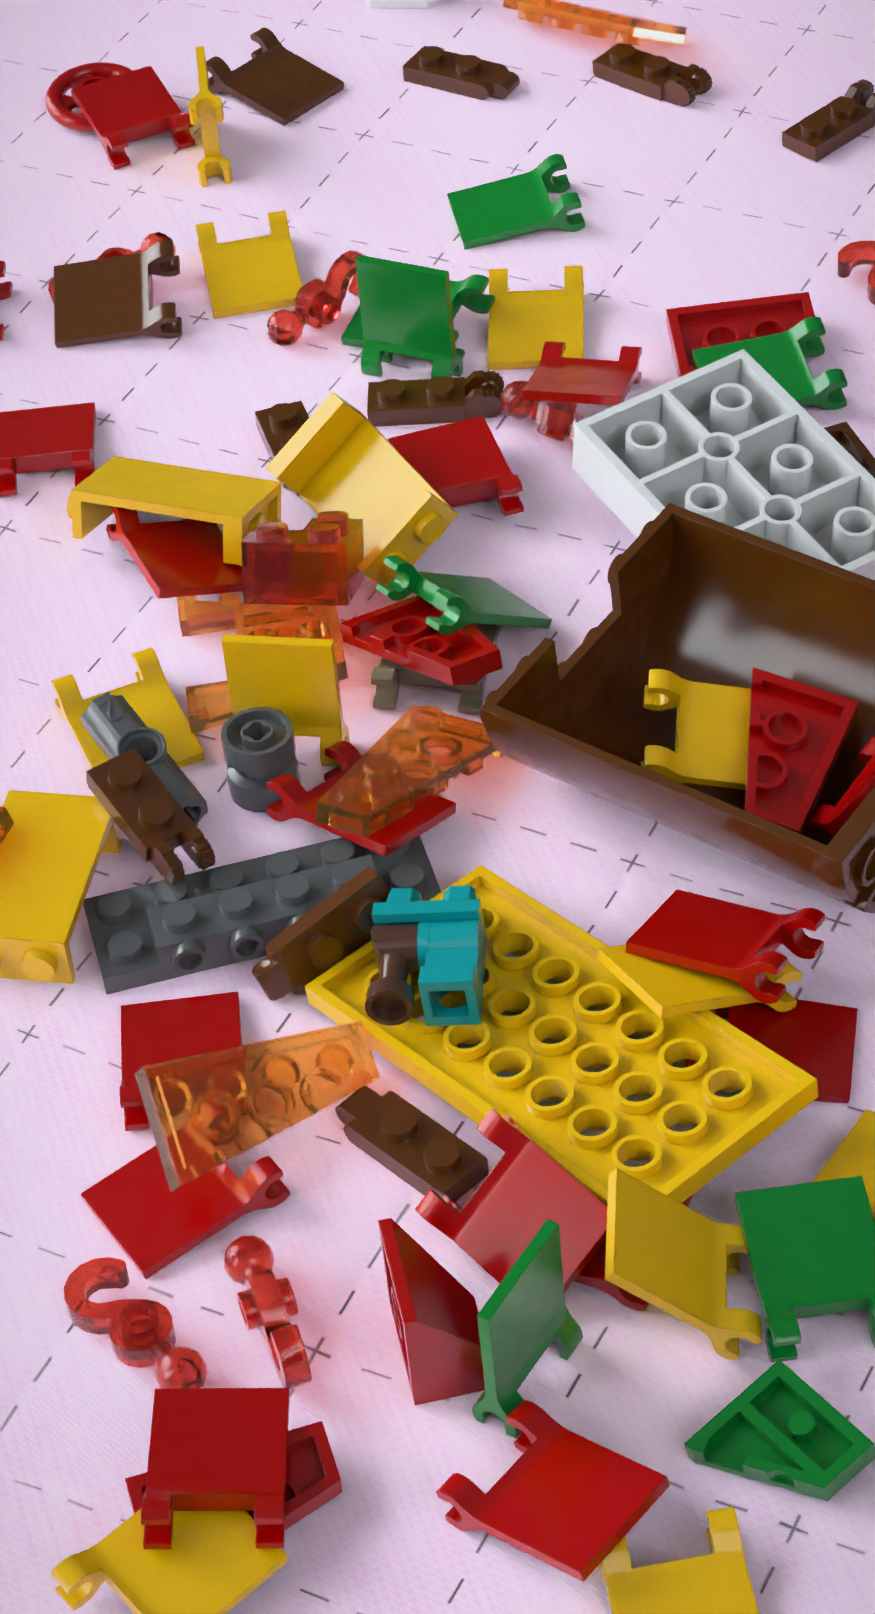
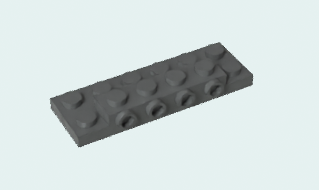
(232, 909)

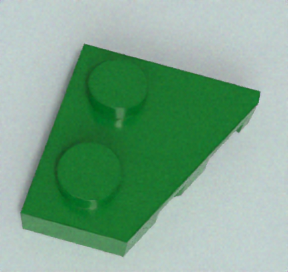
(783, 1437)

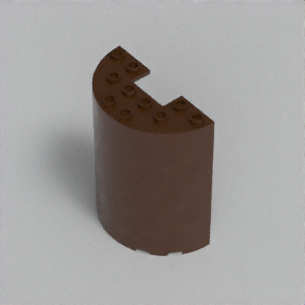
(708, 610)

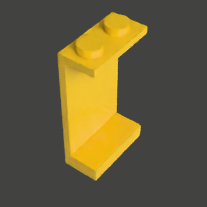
(350, 467)
(178, 492)
(45, 879)

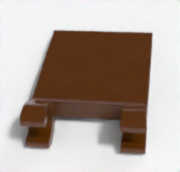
(274, 80)
(114, 298)

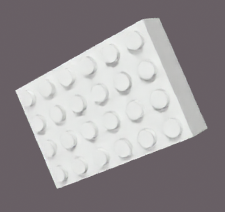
(736, 453)

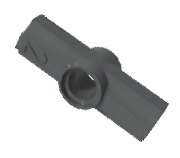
(119, 729)

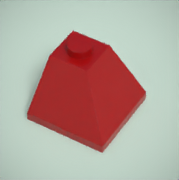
(432, 1320)

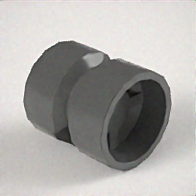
(257, 749)

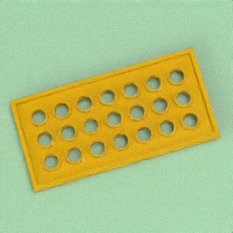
(592, 1100)

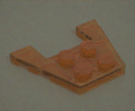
(211, 702)

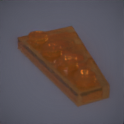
(596, 21)
(404, 764)
(241, 1096)

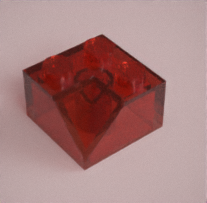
(304, 564)

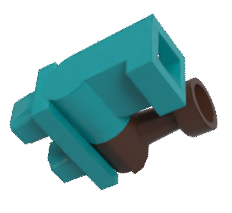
(440, 943)

